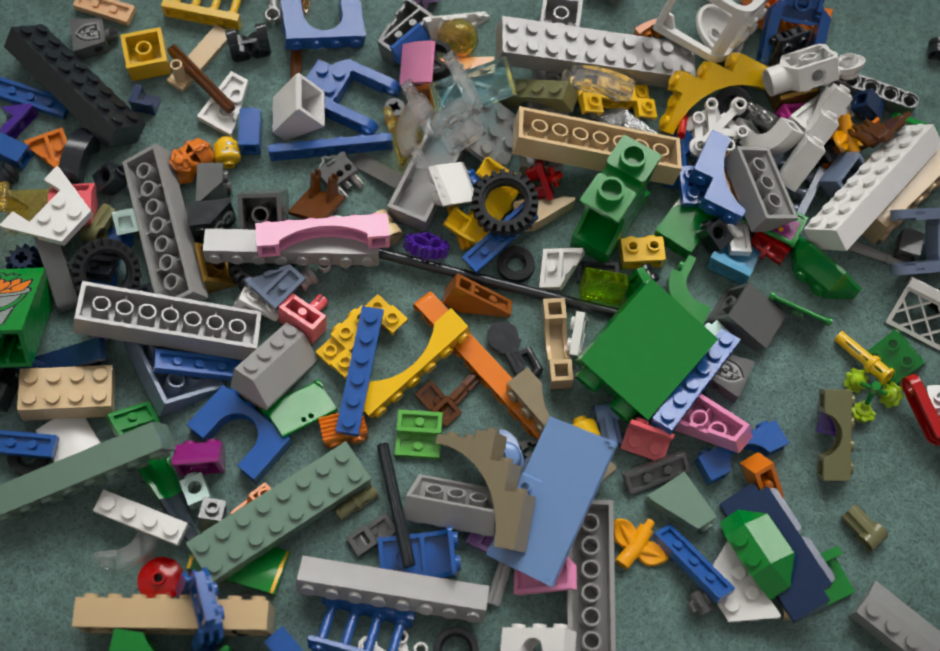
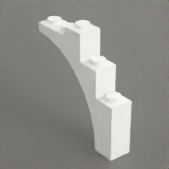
(823, 123)

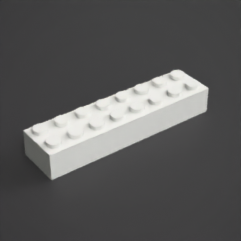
(873, 187)

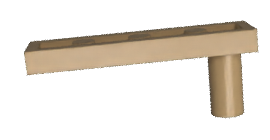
(200, 56)

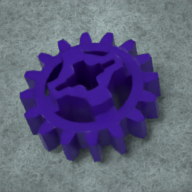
(426, 246)

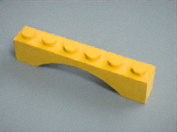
(446, 334)

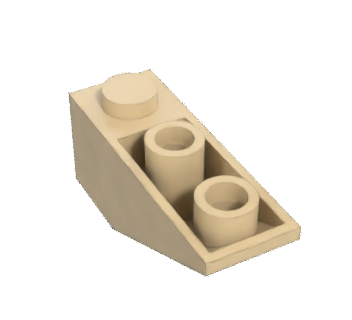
(548, 210)

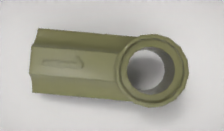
(99, 227)
(867, 532)

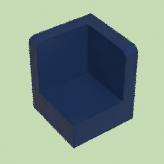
(142, 102)

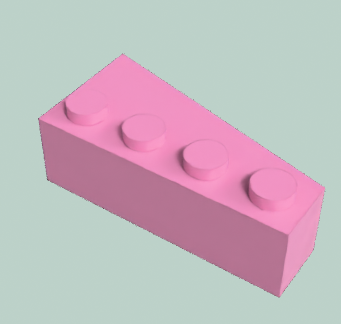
(714, 425)

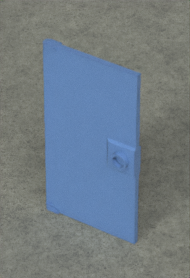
(564, 480)

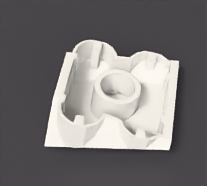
(451, 184)

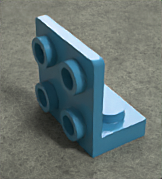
(733, 267)

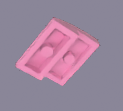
(417, 62)

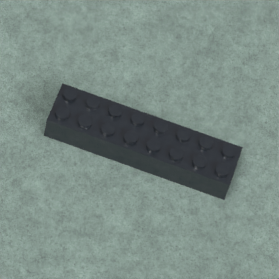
(74, 85)

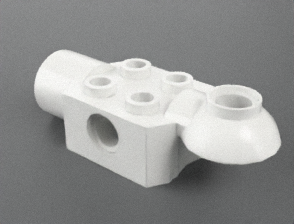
(809, 69)

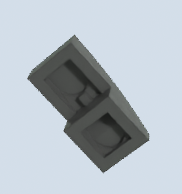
(367, 536)

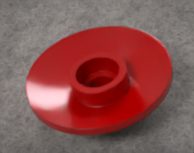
(160, 565)

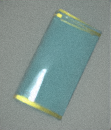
(492, 81)

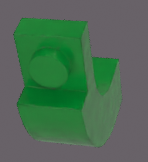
(677, 289)

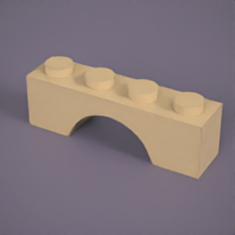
(555, 336)

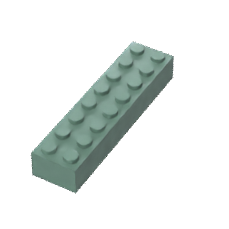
(84, 469)
(279, 513)

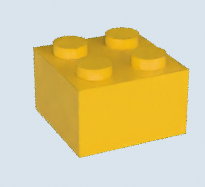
(145, 54)

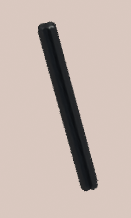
(396, 505)

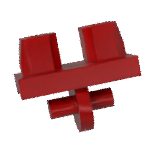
(539, 172)
(770, 247)

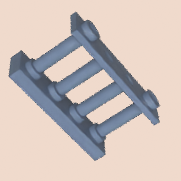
(804, 194)

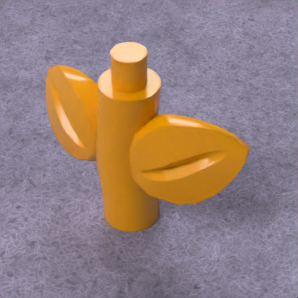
(841, 137)
(637, 544)

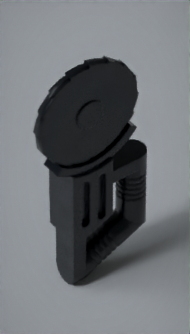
(504, 338)

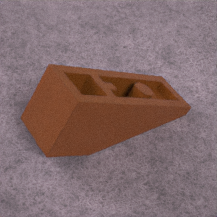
(474, 298)

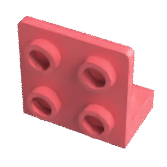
(646, 440)

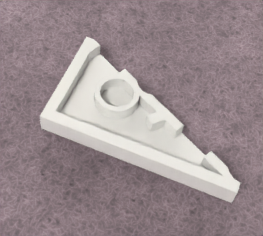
(434, 23)

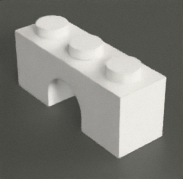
(525, 639)

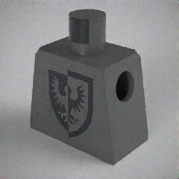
(91, 37)
(732, 377)

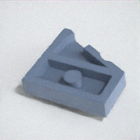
(276, 285)

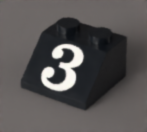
(209, 215)

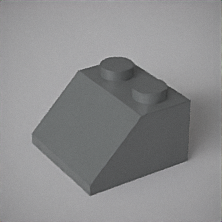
(212, 182)

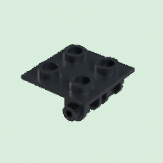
(788, 42)

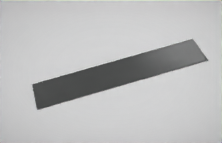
(379, 171)

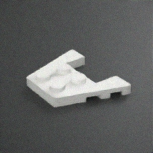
(58, 218)

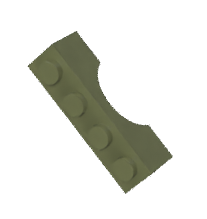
(554, 94)
(836, 462)

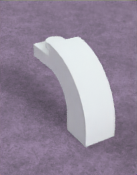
(779, 139)

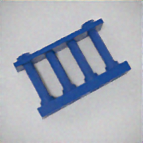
(400, 619)

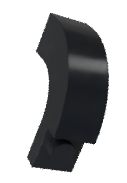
(76, 154)

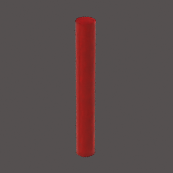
(682, 126)

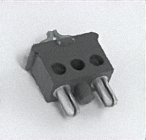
(761, 117)
(339, 166)

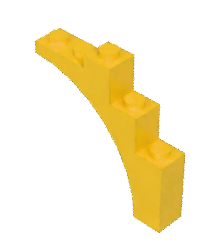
(710, 77)

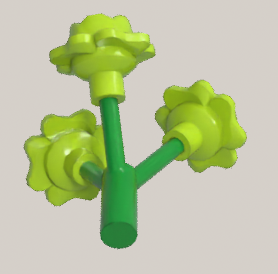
(889, 394)

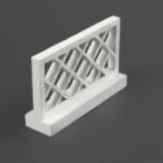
(922, 290)

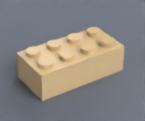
(66, 392)

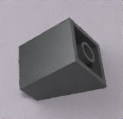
(262, 206)
(748, 316)

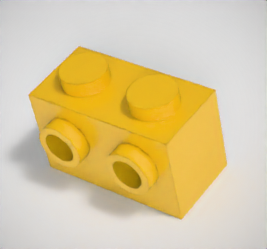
(641, 251)

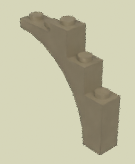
(511, 504)

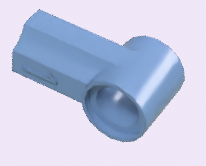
(607, 422)

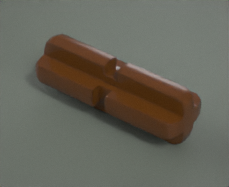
(468, 384)

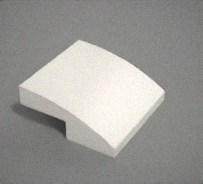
(73, 433)

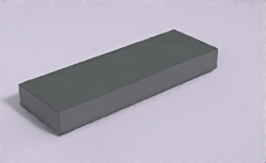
(655, 472)

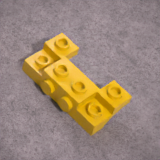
(640, 101)
(497, 204)
(338, 349)

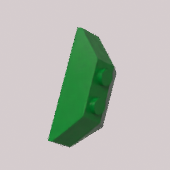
(821, 272)
(761, 550)

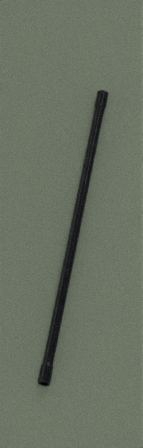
(496, 282)

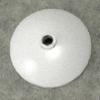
(711, 23)

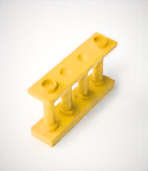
(204, 15)

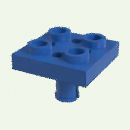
(689, 194)

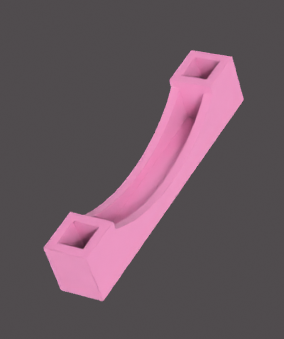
(277, 236)

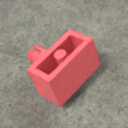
(304, 316)

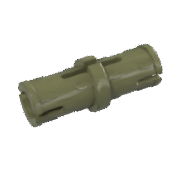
(356, 502)

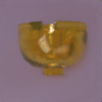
(460, 36)

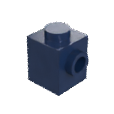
(867, 105)

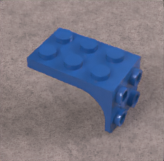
(431, 550)

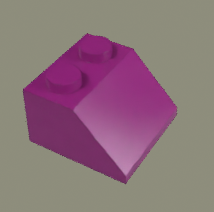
(199, 457)

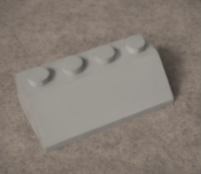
(759, 188)
(274, 366)
(450, 504)
(894, 622)

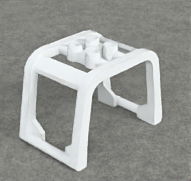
(740, 26)

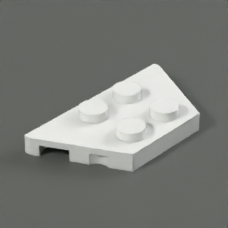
(748, 599)

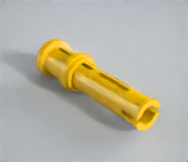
(873, 361)

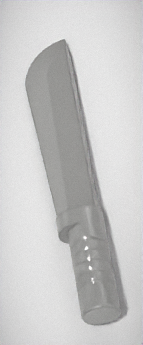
(869, 252)

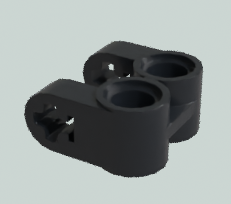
(255, 45)

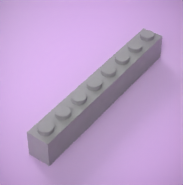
(240, 247)
(392, 589)

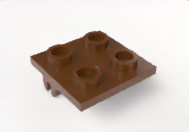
(875, 133)
(318, 203)

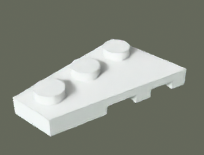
(214, 116)

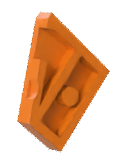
(49, 146)

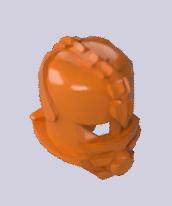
(186, 158)

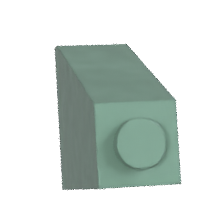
(683, 504)

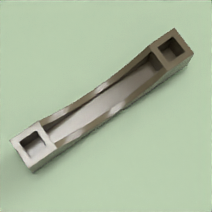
(527, 392)

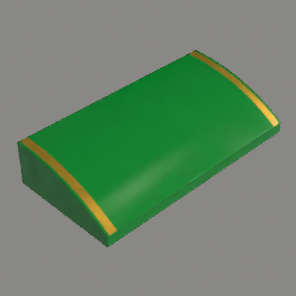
(260, 575)

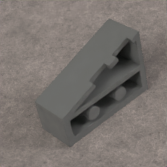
(404, 20)

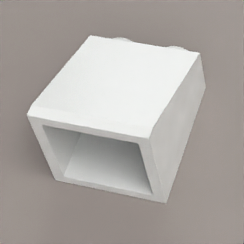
(298, 108)

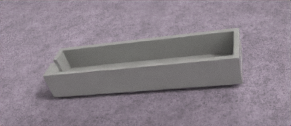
(416, 204)

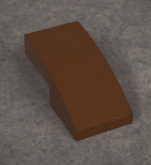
(435, 401)

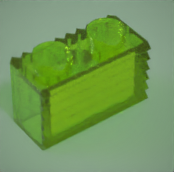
(603, 286)

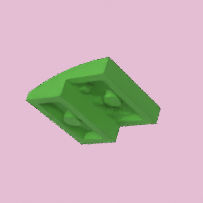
(418, 434)

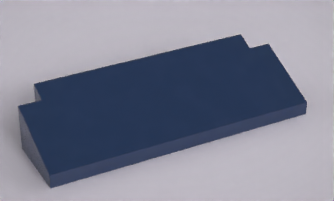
(810, 572)

